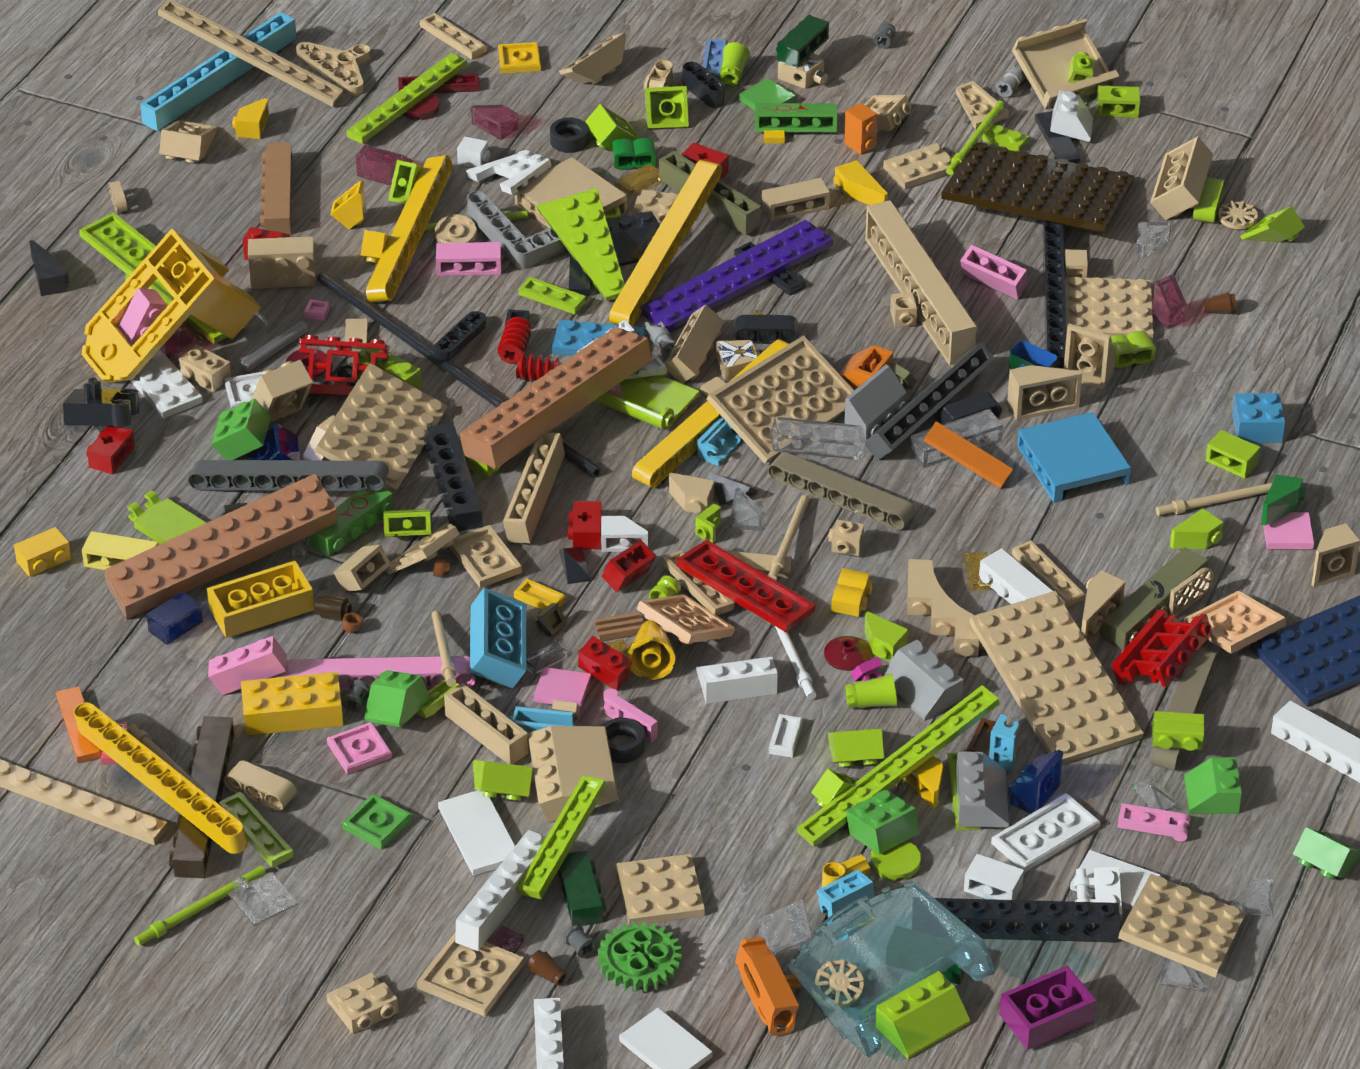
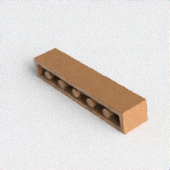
(276, 187)

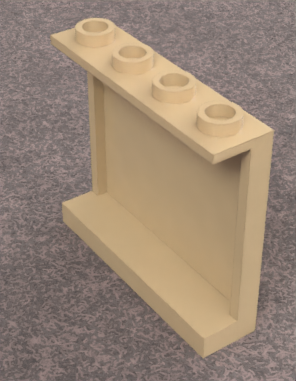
(1047, 60)
(566, 180)

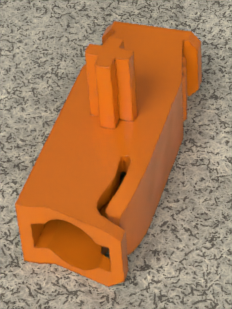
(768, 985)

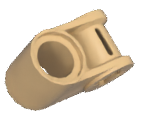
(660, 75)

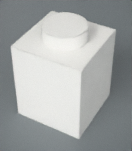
(472, 152)

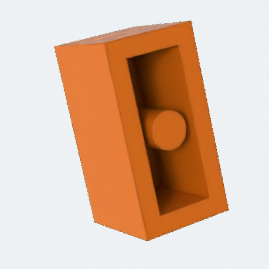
(860, 128)

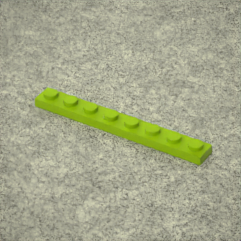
(406, 98)

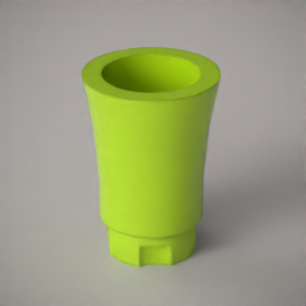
(733, 63)
(872, 692)

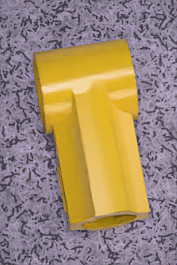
(834, 871)

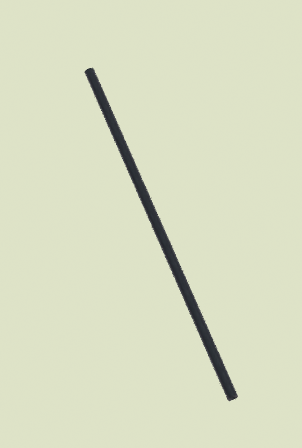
(447, 366)

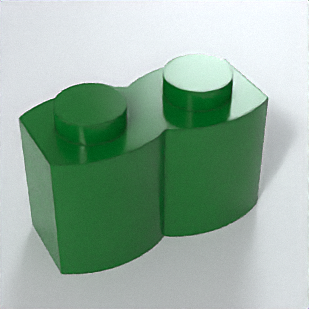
(634, 153)

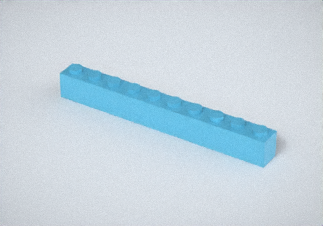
(213, 74)

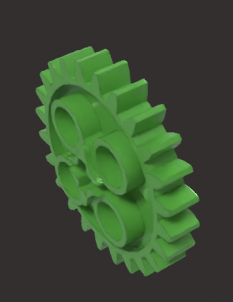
(639, 956)

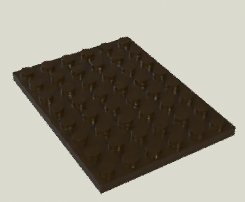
(1039, 187)

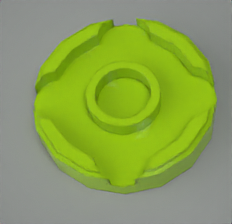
(897, 862)

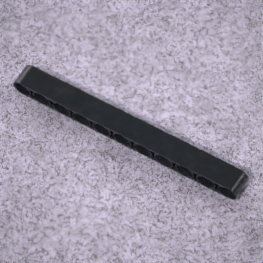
(1054, 290)

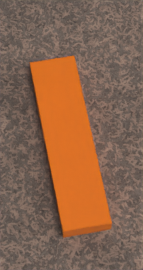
(968, 454)
(82, 747)

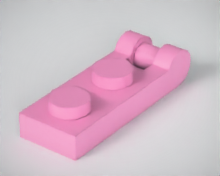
(619, 708)
(1154, 821)

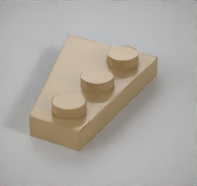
(978, 103)

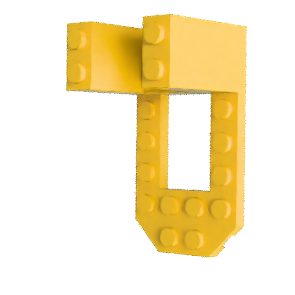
(198, 289)

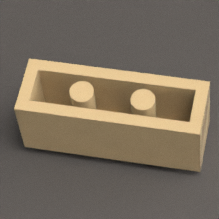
(795, 199)

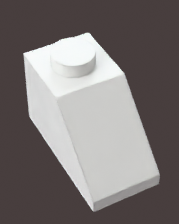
(620, 533)

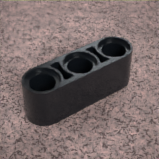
(703, 84)
(766, 328)
(968, 407)

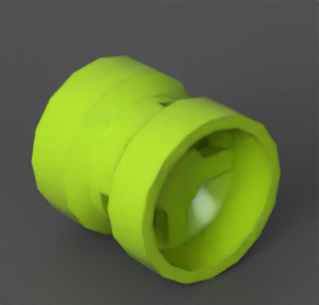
(665, 587)

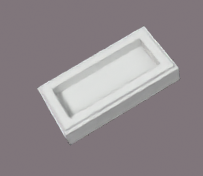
(785, 735)

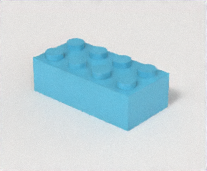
(498, 638)

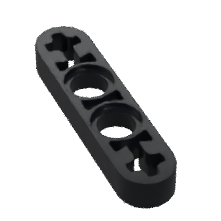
(460, 336)

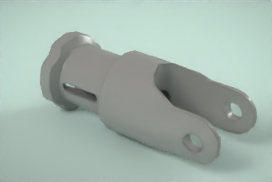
(1010, 81)
(661, 338)

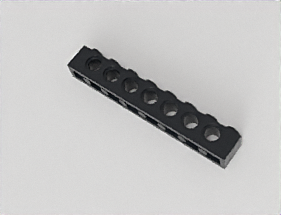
(1038, 919)

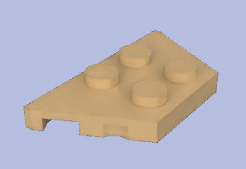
(425, 548)

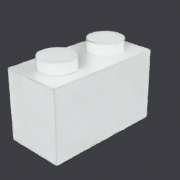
(993, 879)

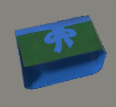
(1027, 354)

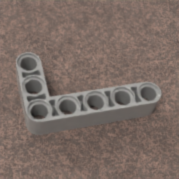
(498, 228)

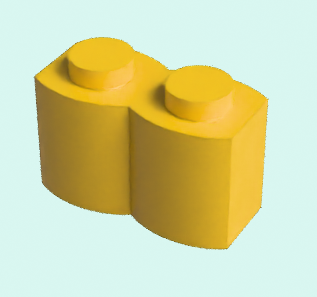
(851, 592)

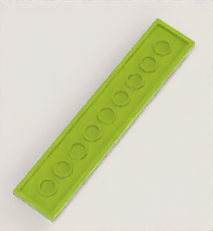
(127, 250)

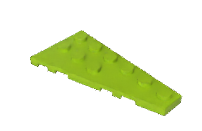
(586, 235)

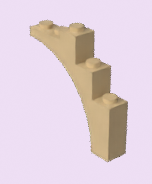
(947, 617)

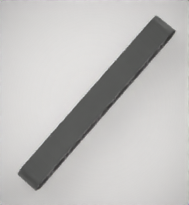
(282, 473)

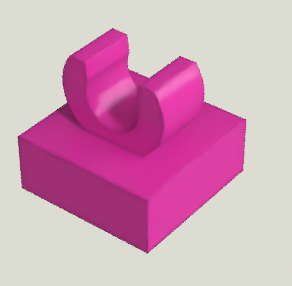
(867, 669)

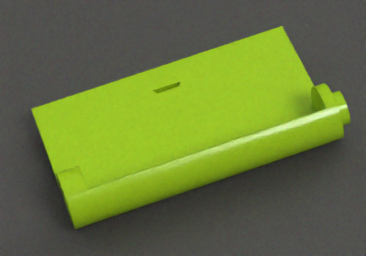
(651, 399)

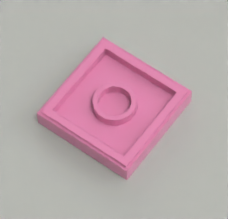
(1290, 532)
(562, 686)
(359, 748)

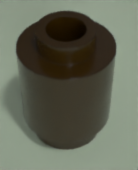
(332, 607)

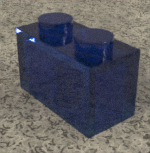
(174, 617)

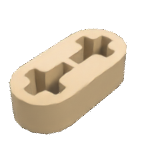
(117, 196)

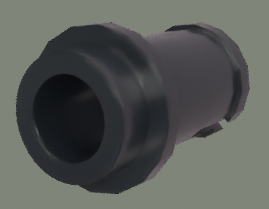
(345, 370)

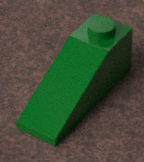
(1282, 498)

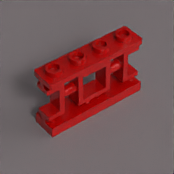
(341, 384)
(1144, 653)

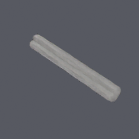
(274, 346)

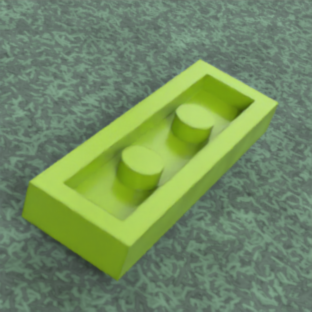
(552, 295)

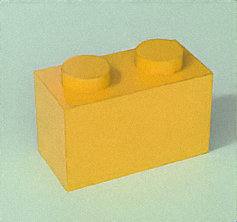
(42, 552)

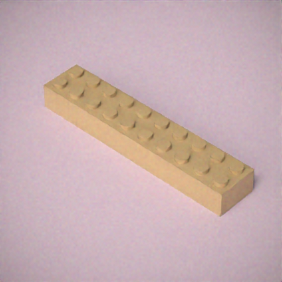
(915, 272)

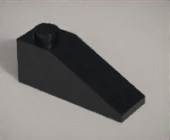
(48, 271)

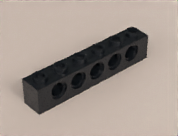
(453, 477)

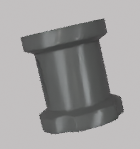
(886, 37)
(355, 695)
(580, 941)

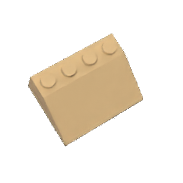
(561, 759)

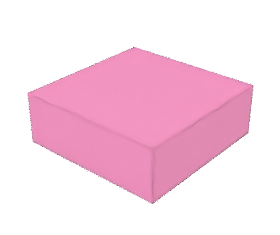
(317, 310)

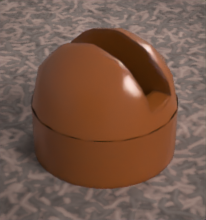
(441, 567)
(355, 624)

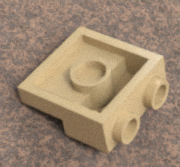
(889, 110)
(656, 202)
(363, 1003)

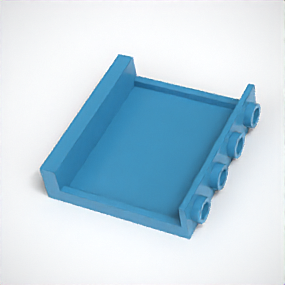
(1072, 454)

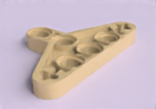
(335, 59)

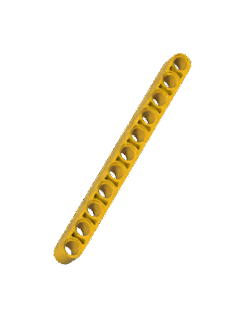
(409, 229)
(665, 243)
(683, 440)
(161, 778)

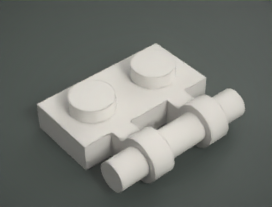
(1106, 886)

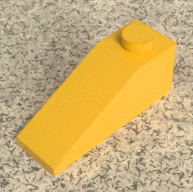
(858, 184)

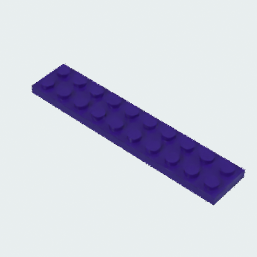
(737, 275)

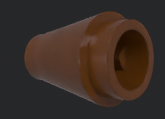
(1221, 304)
(546, 967)

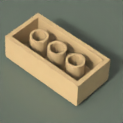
(1181, 178)

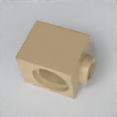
(1075, 263)
(903, 309)

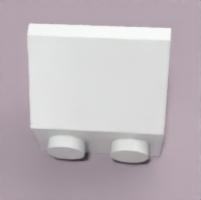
(1071, 117)

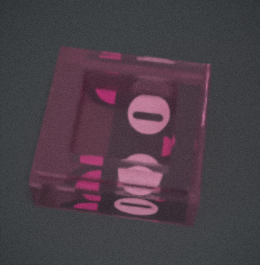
(507, 939)

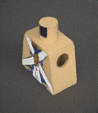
(806, 74)
(734, 357)

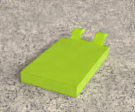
(162, 519)

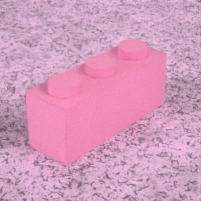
(468, 258)
(994, 272)
(141, 313)
(250, 662)

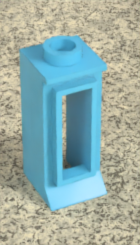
(534, 719)

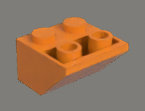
(865, 364)

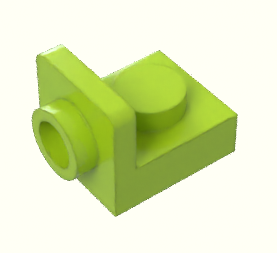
(708, 522)

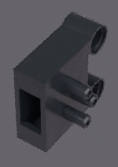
(100, 406)

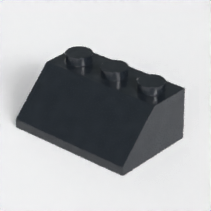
(632, 236)

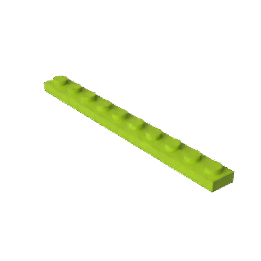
(899, 764)

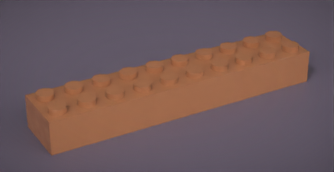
(555, 397)
(220, 546)

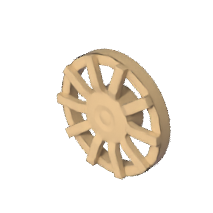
(1237, 215)
(840, 982)

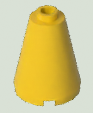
(651, 652)

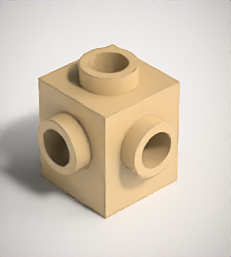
(846, 537)

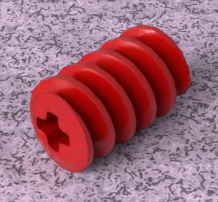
(514, 340)
(534, 368)

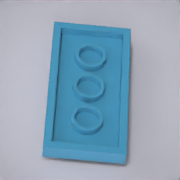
(575, 335)

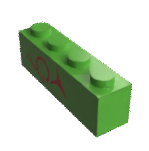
(796, 117)
(353, 518)

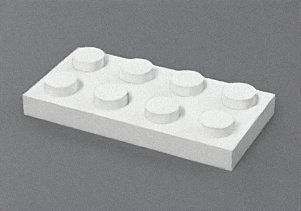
(165, 386)

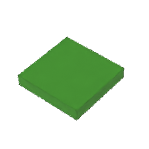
(766, 92)
(377, 821)

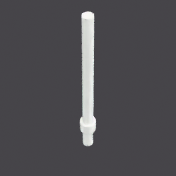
(803, 677)

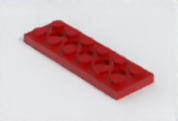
(746, 585)

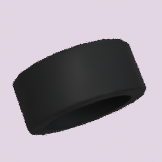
(569, 144)
(627, 727)

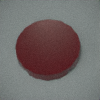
(425, 108)

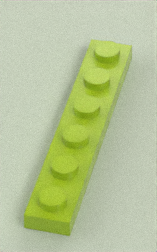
(561, 837)

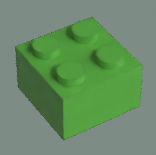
(241, 429)
(882, 821)

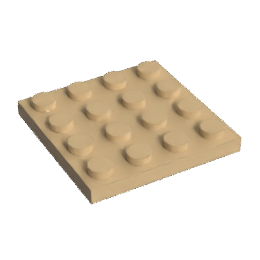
(1109, 305)
(1182, 925)

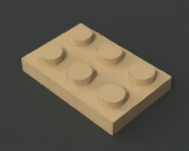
(918, 166)
(485, 556)

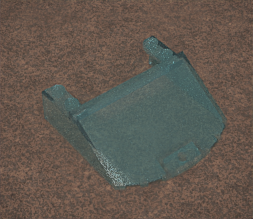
(894, 945)

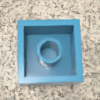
(1258, 417)

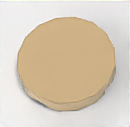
(456, 230)

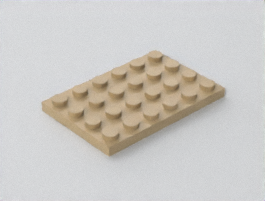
(787, 385)
(382, 423)

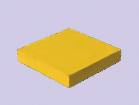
(519, 57)

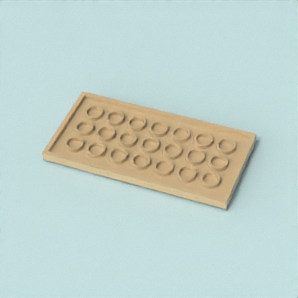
(1056, 677)

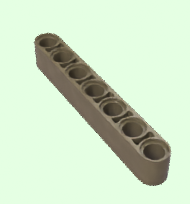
(841, 491)
(1187, 700)

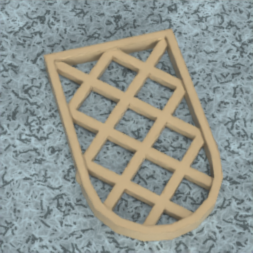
(1207, 581)

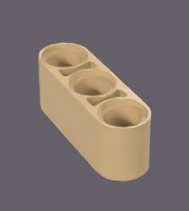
(260, 785)

